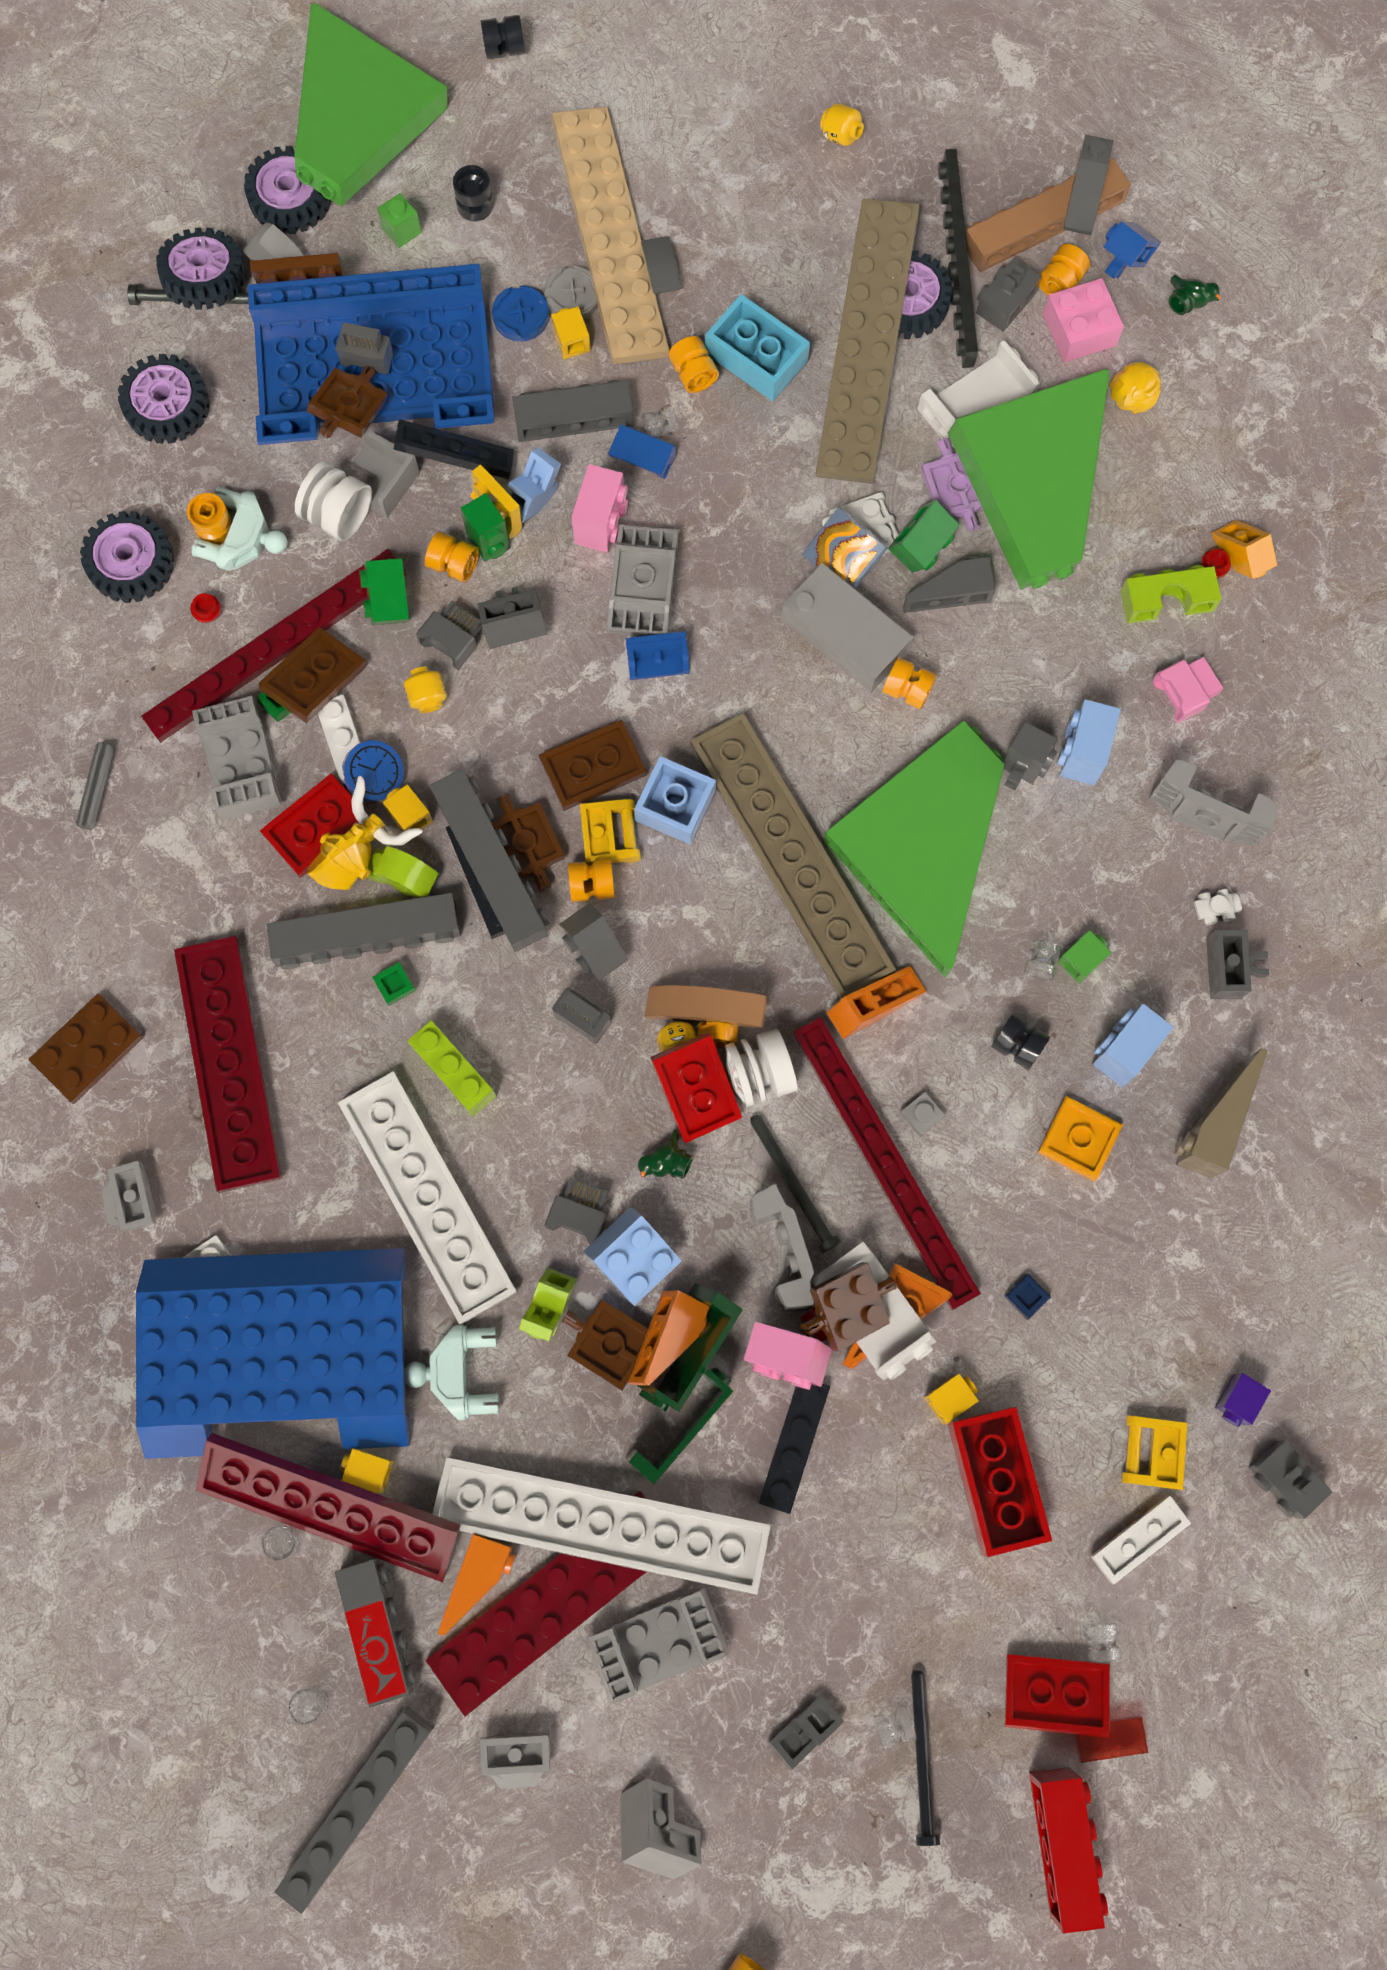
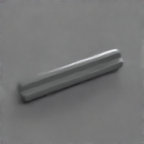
(95, 785)

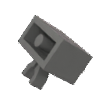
(1008, 294)
(512, 618)
(1029, 755)
(593, 942)
(1230, 964)
(1289, 1480)

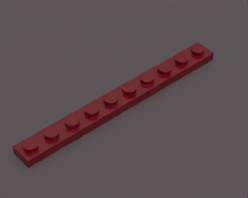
(258, 654)
(886, 1163)

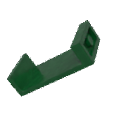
(695, 1359)
(655, 1471)

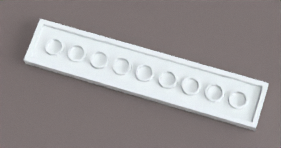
(603, 1525)

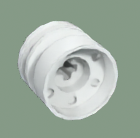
(333, 501)
(760, 1067)

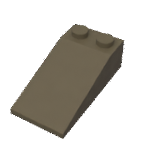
(1214, 1136)

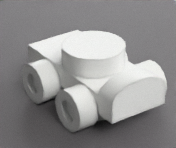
(1221, 904)

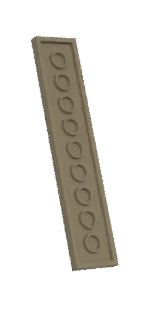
(867, 341)
(792, 856)

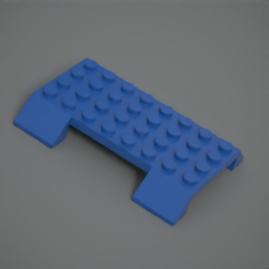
(434, 333)
(270, 1345)

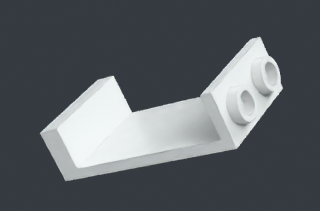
(987, 386)
(902, 1338)

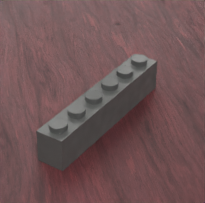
(489, 860)
(363, 930)
(354, 1810)

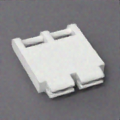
(868, 515)

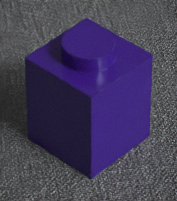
(1242, 1400)

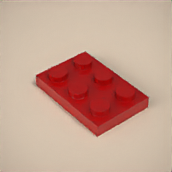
(302, 825)
(696, 1087)
(1057, 1695)

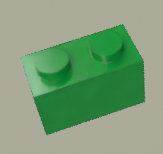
(485, 527)
(924, 537)
(385, 592)

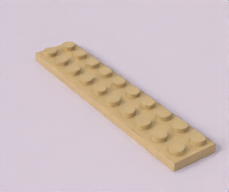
(610, 235)

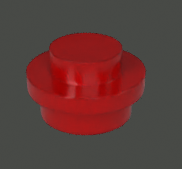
(1218, 559)
(205, 608)

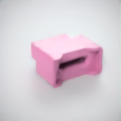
(1188, 686)

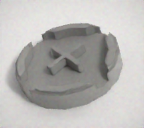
(570, 289)

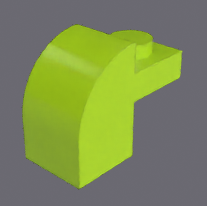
(402, 872)
(548, 1304)

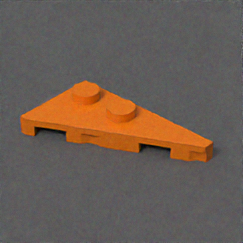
(920, 1294)

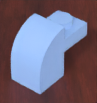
(536, 484)

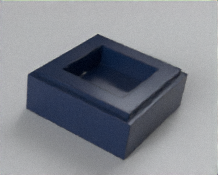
(1027, 1296)

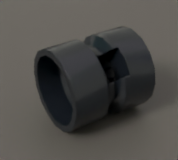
(502, 37)
(473, 193)
(1030, 1047)

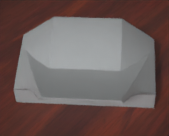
(270, 243)
(128, 1197)
(515, 1758)

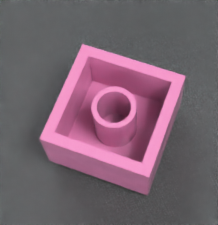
(1083, 320)
(599, 508)
(788, 1354)

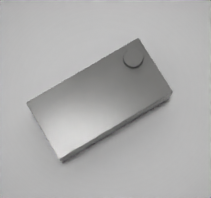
(846, 627)

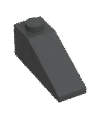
(1088, 184)
(960, 585)

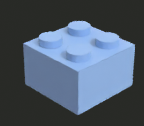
(1088, 742)
(675, 800)
(1136, 1040)
(632, 1256)

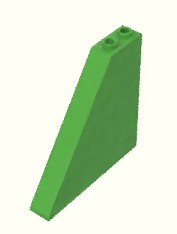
(356, 107)
(1036, 473)
(924, 839)

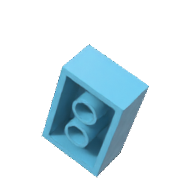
(757, 347)

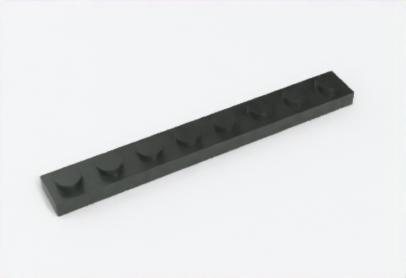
(959, 266)

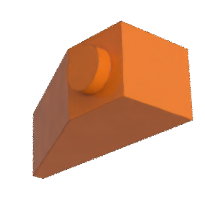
(875, 1001)
(671, 1331)
(480, 1572)

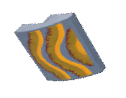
(845, 548)

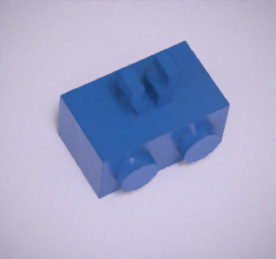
(1130, 245)

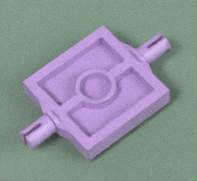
(951, 486)

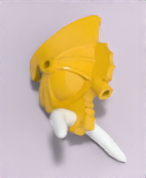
(348, 855)

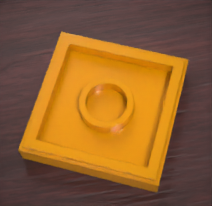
(1080, 1138)

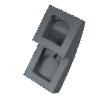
(661, 265)
(805, 1732)

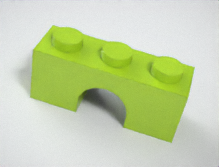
(1194, 588)
(451, 1068)

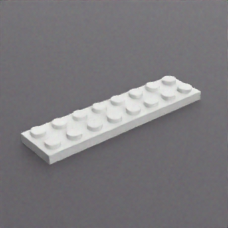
(427, 1198)

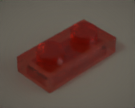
(1125, 1739)

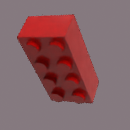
(999, 1482)
(1067, 1850)

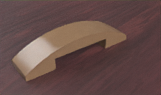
(706, 1005)

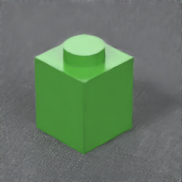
(399, 220)
(1085, 956)

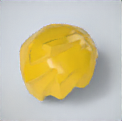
(1136, 387)

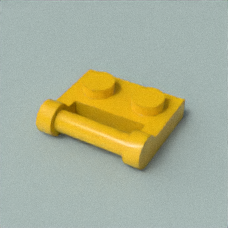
(505, 504)
(599, 833)
(1165, 1454)

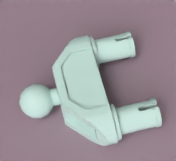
(245, 537)
(448, 1372)

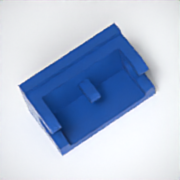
(643, 451)
(657, 655)

